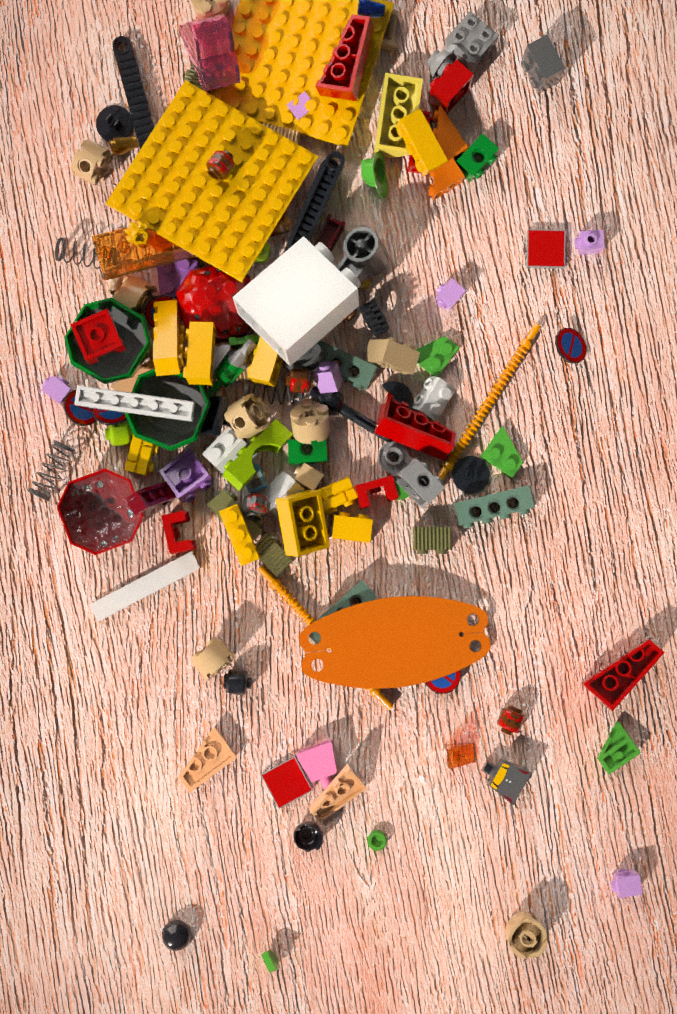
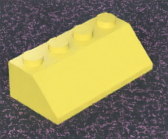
(398, 99)

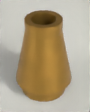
(123, 145)

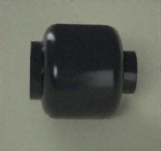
(237, 682)

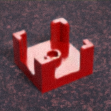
(97, 336)
(375, 487)
(173, 533)

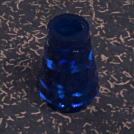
(370, 8)

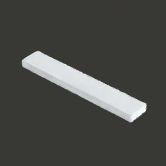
(134, 403)
(145, 586)

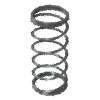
(64, 242)
(247, 391)
(60, 445)

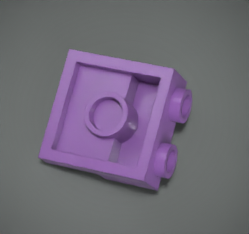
(173, 274)
(186, 476)

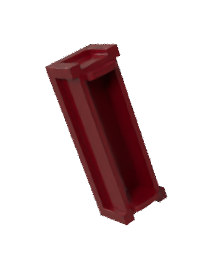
(331, 232)
(150, 497)

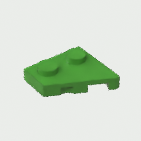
(239, 342)
(436, 355)
(502, 453)
(617, 749)

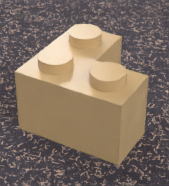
(392, 355)

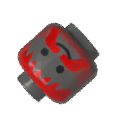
(254, 506)

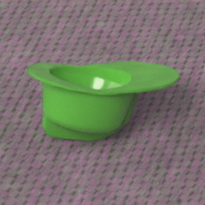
(374, 173)

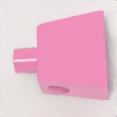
(319, 762)

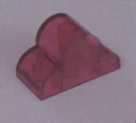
(211, 51)

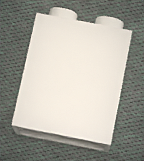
(298, 299)

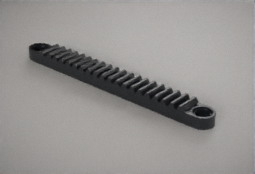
(133, 89)
(317, 200)

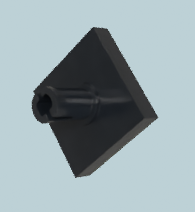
(216, 417)

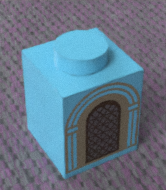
(258, 481)

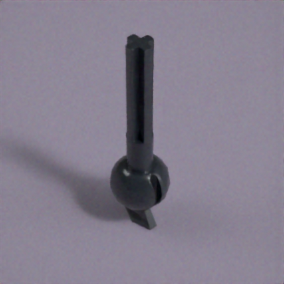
(335, 405)

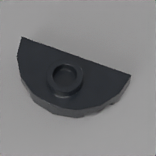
(400, 392)

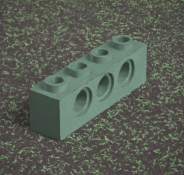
(349, 361)
(521, 495)
(359, 591)

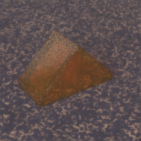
(459, 754)

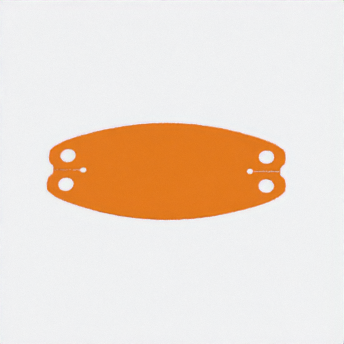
(394, 642)

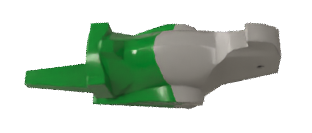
(232, 367)

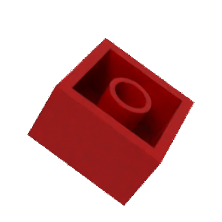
(450, 86)

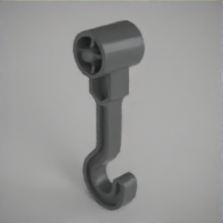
(365, 258)

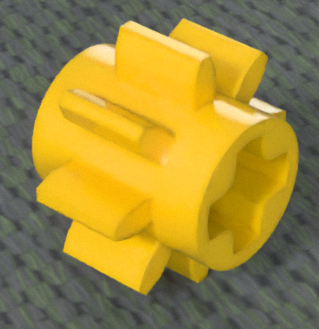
(132, 231)

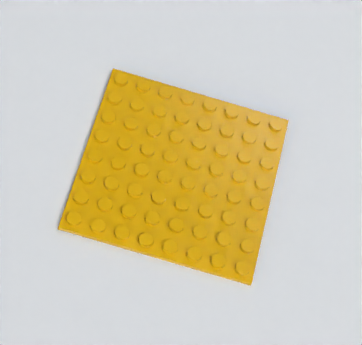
(283, 67)
(212, 218)

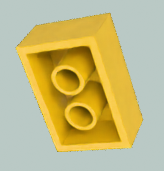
(302, 523)

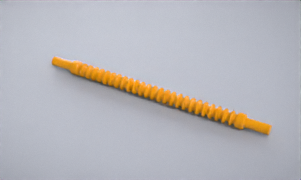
(525, 344)
(275, 583)

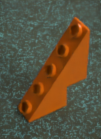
(453, 147)

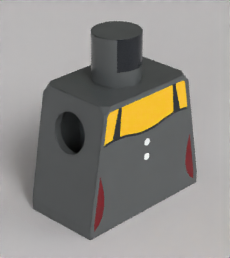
(506, 778)

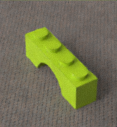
(241, 469)

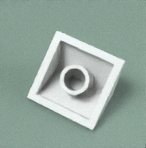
(279, 487)

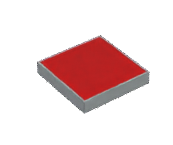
(545, 249)
(286, 782)

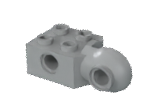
(467, 43)
(409, 472)

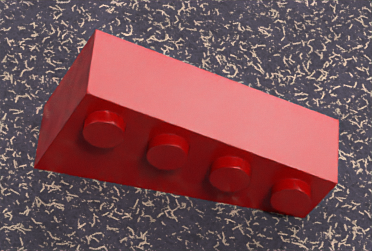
(347, 65)
(413, 429)
(623, 674)

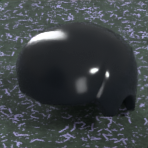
(308, 836)
(176, 935)

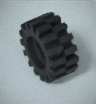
(374, 318)

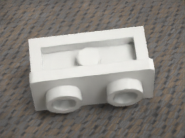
(433, 397)

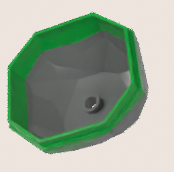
(113, 365)
(163, 431)

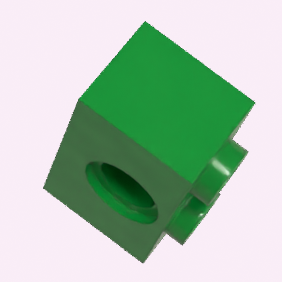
(483, 148)
(296, 455)

